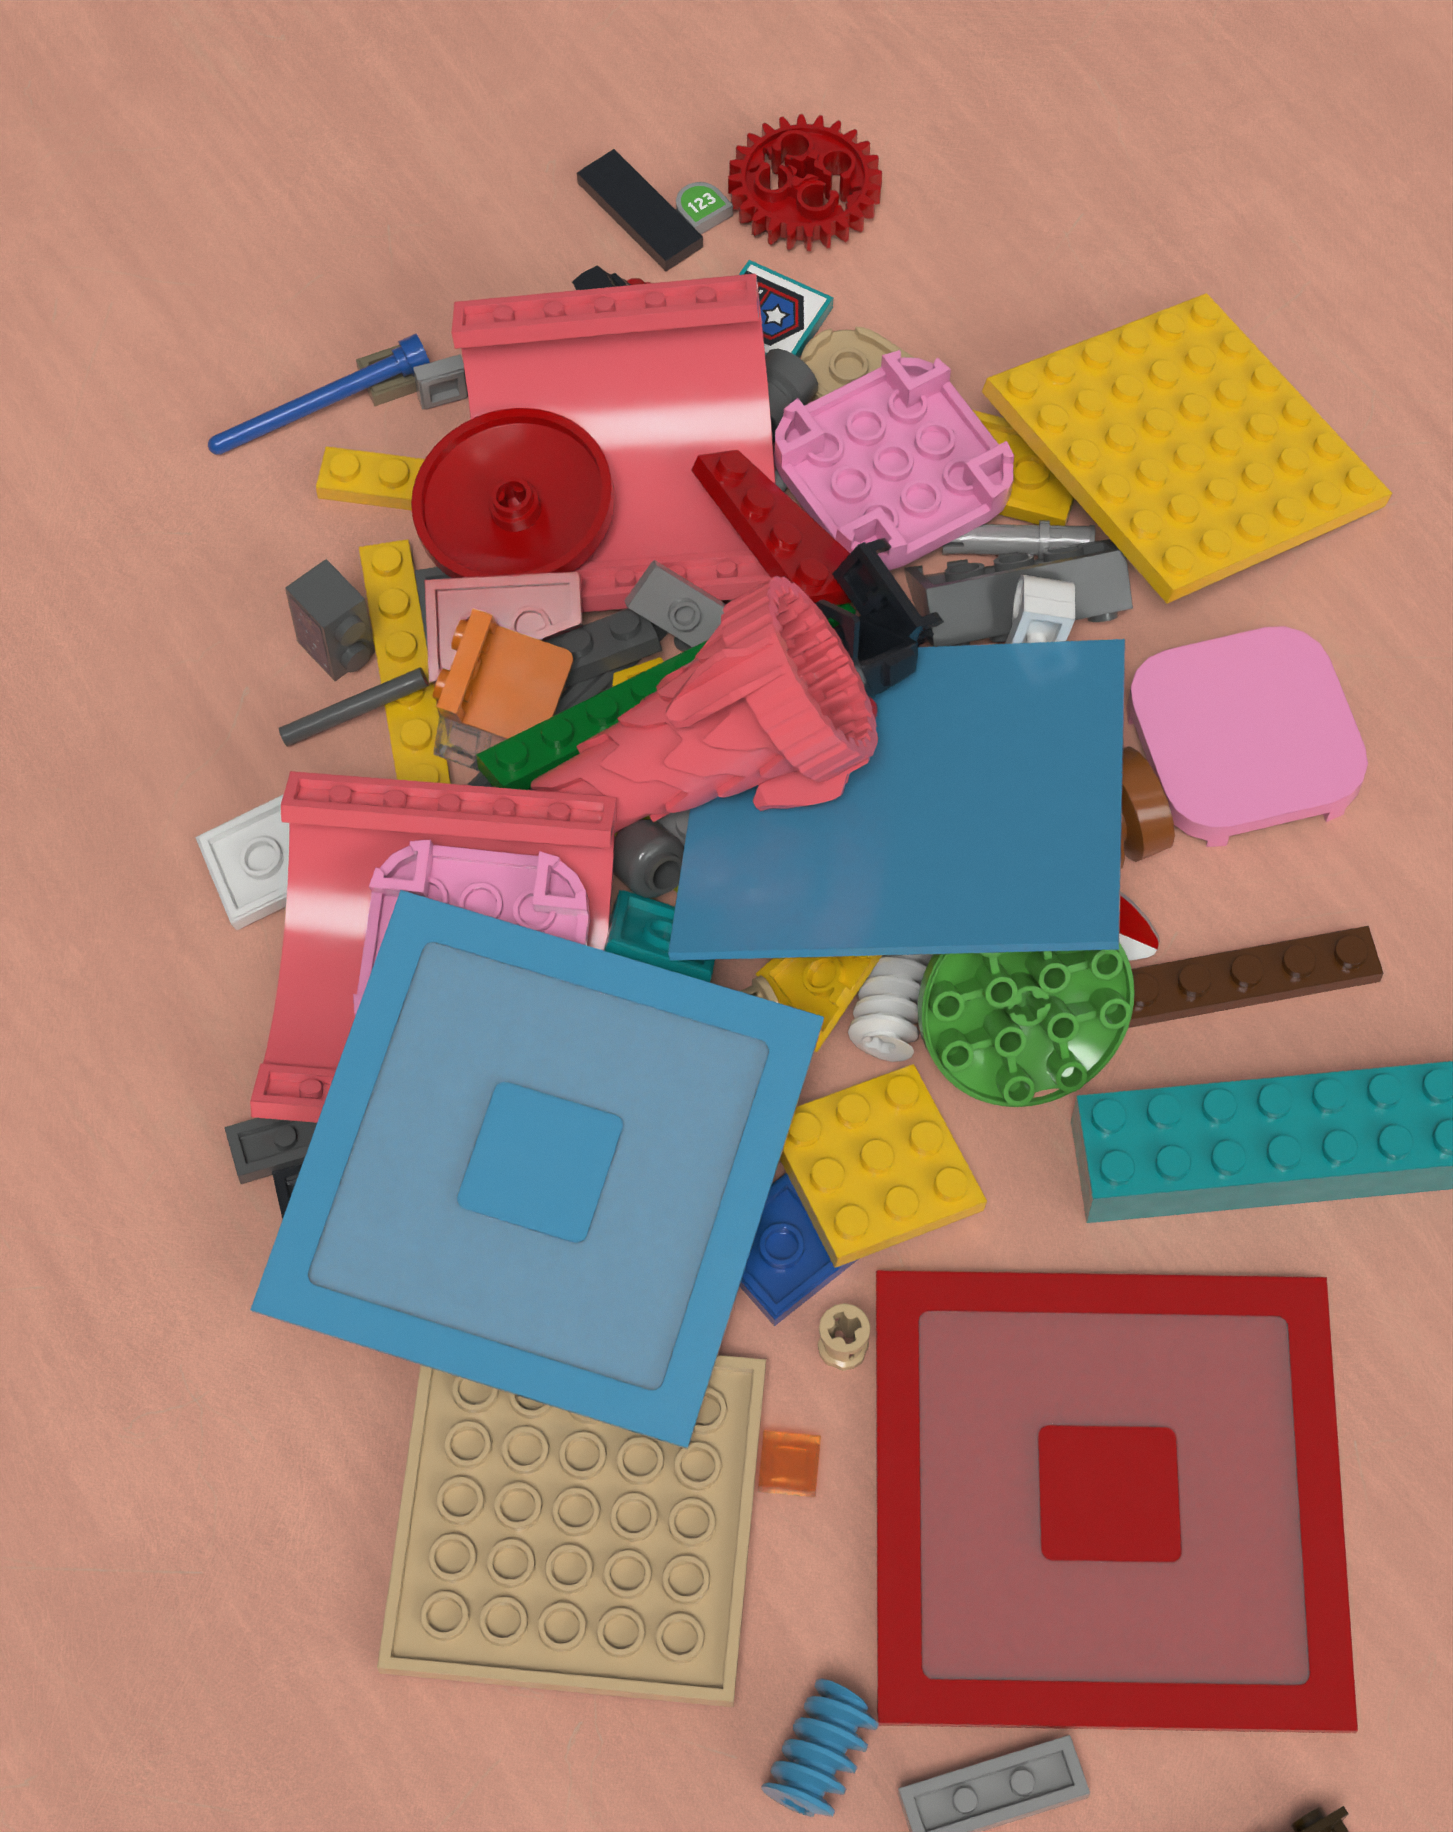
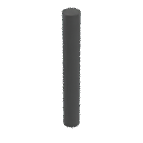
(353, 706)

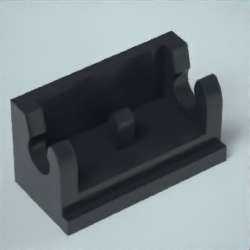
(878, 593)

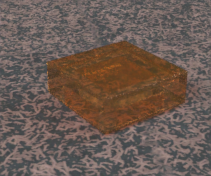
(789, 1463)

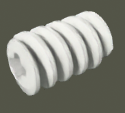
(889, 1007)

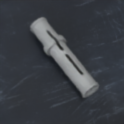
(1005, 538)

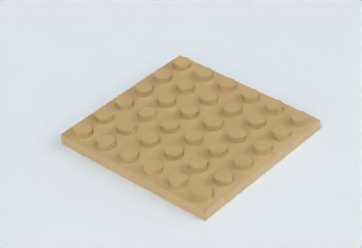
(572, 1545)

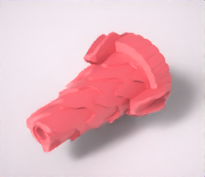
(757, 706)

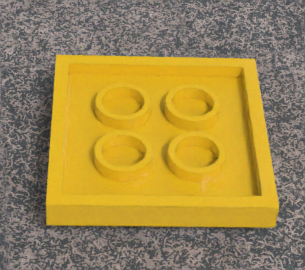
(877, 1166)

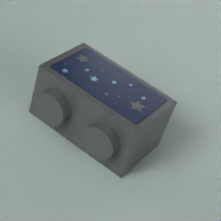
(330, 620)

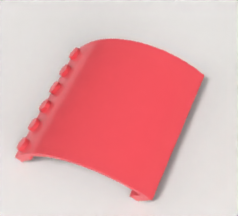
(655, 384)
(336, 840)

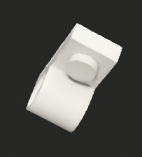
(1042, 610)

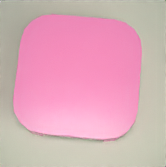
(894, 460)
(1247, 732)
(506, 886)

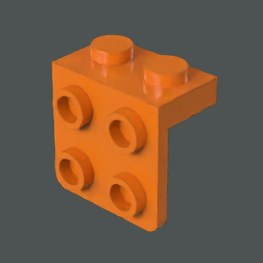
(501, 678)

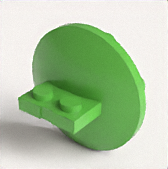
(1024, 1020)

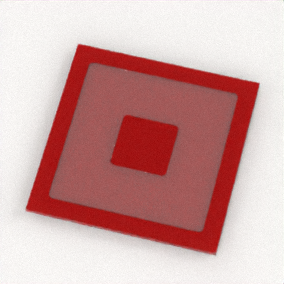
(1109, 1504)

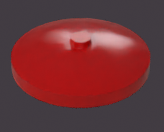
(513, 496)

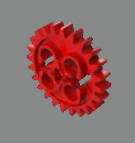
(798, 205)

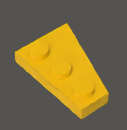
(818, 984)

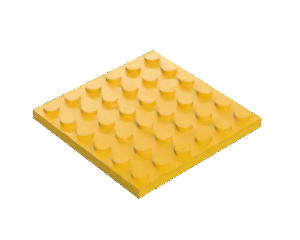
(1186, 446)

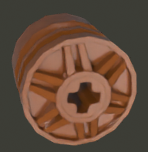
(1145, 810)

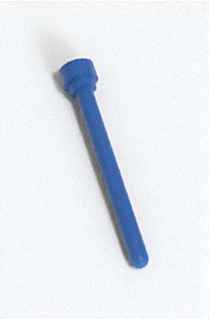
(404, 358)

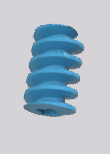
(820, 1750)

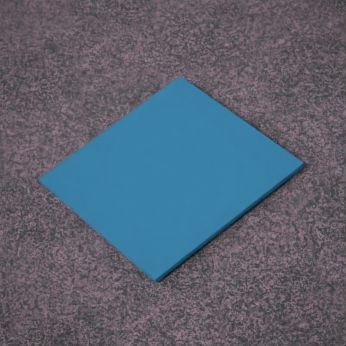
(964, 832)

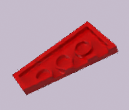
(773, 525)

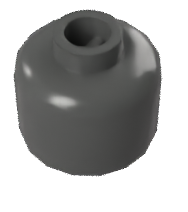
(648, 858)

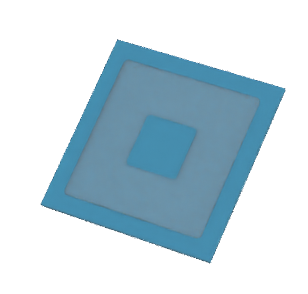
(540, 1168)

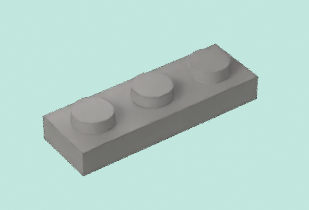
(997, 1790)

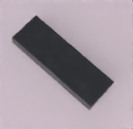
(640, 210)

